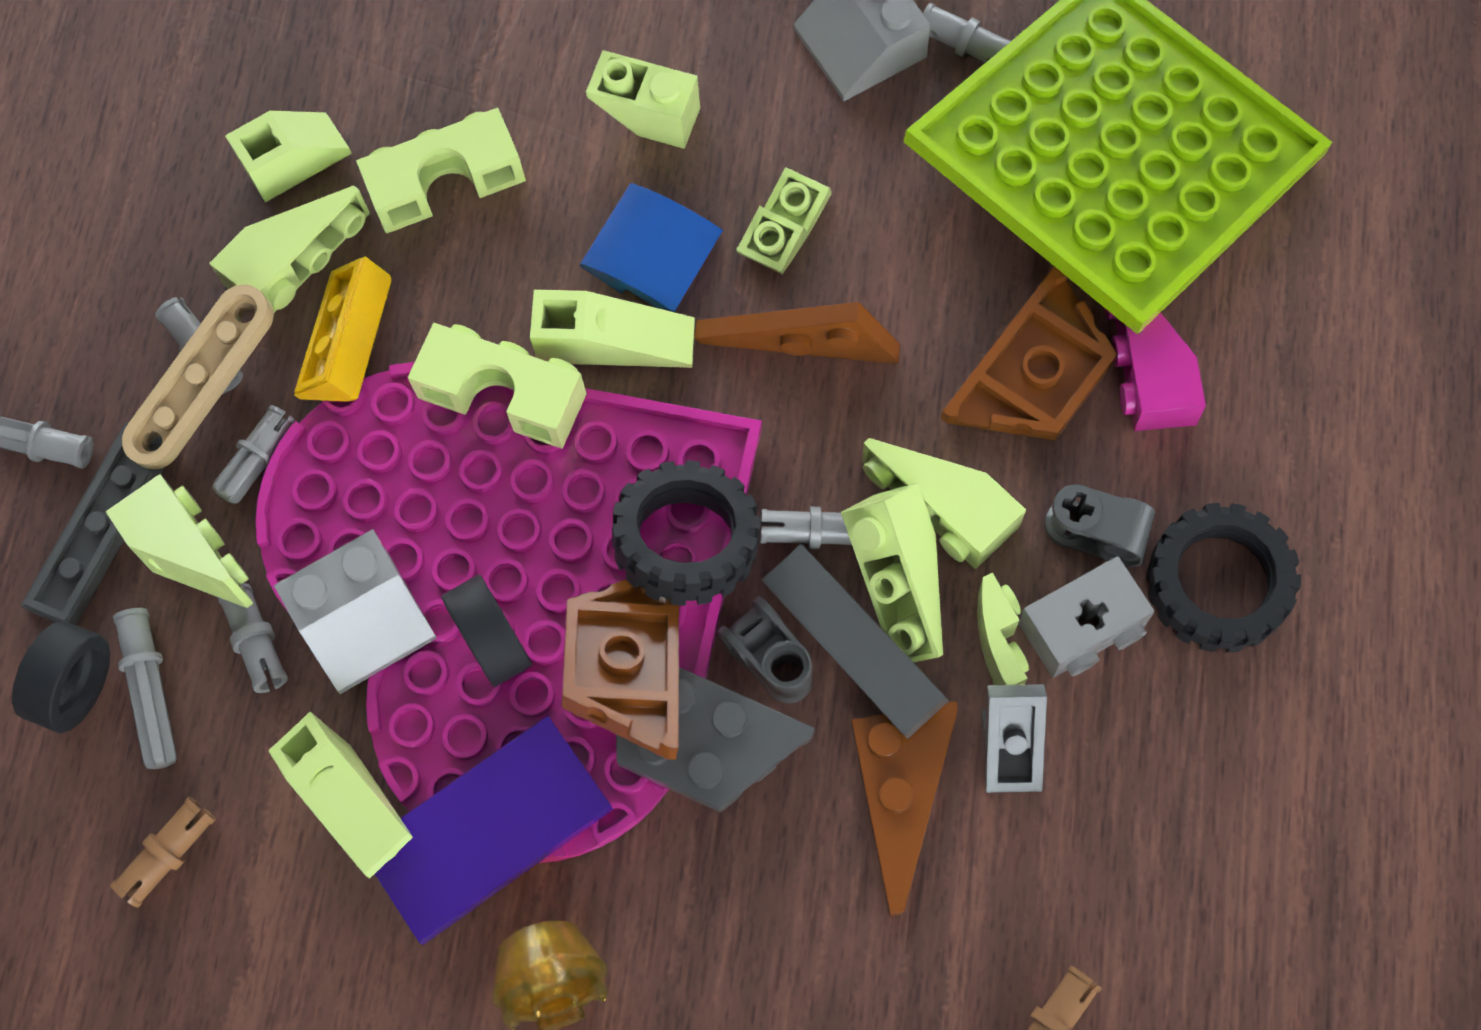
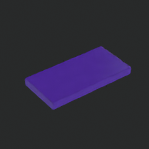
(490, 829)

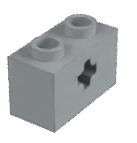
(1102, 593)

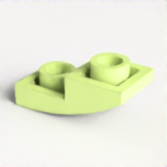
(785, 221)
(997, 621)

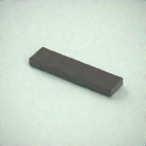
(88, 540)
(855, 641)

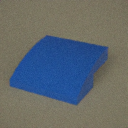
(651, 247)

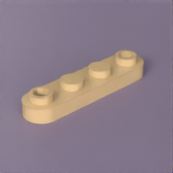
(197, 377)

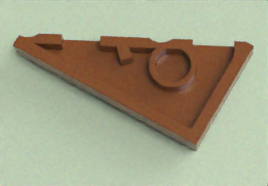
(822, 331)
(900, 790)

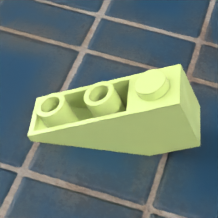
(290, 246)
(608, 331)
(962, 502)
(171, 542)
(900, 567)
(340, 793)

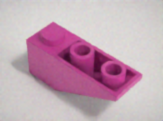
(1159, 374)

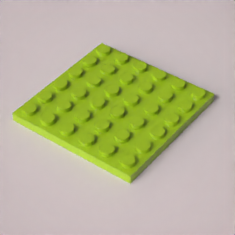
(1118, 149)

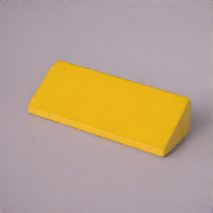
(344, 333)

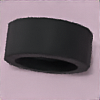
(486, 630)
(61, 677)

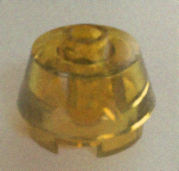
(547, 976)

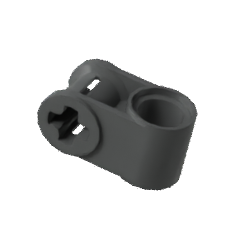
(1103, 525)
(762, 644)

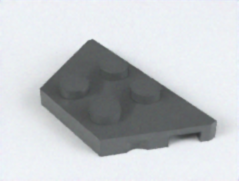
(722, 744)

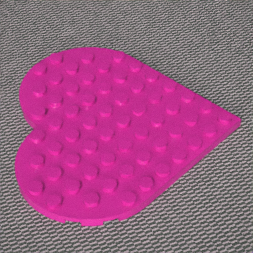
(528, 517)

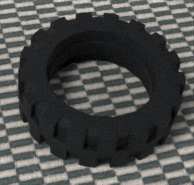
(685, 485)
(1245, 529)

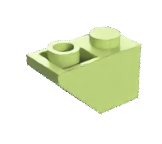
(646, 97)
(286, 149)

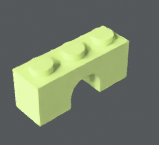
(403, 173)
(460, 364)

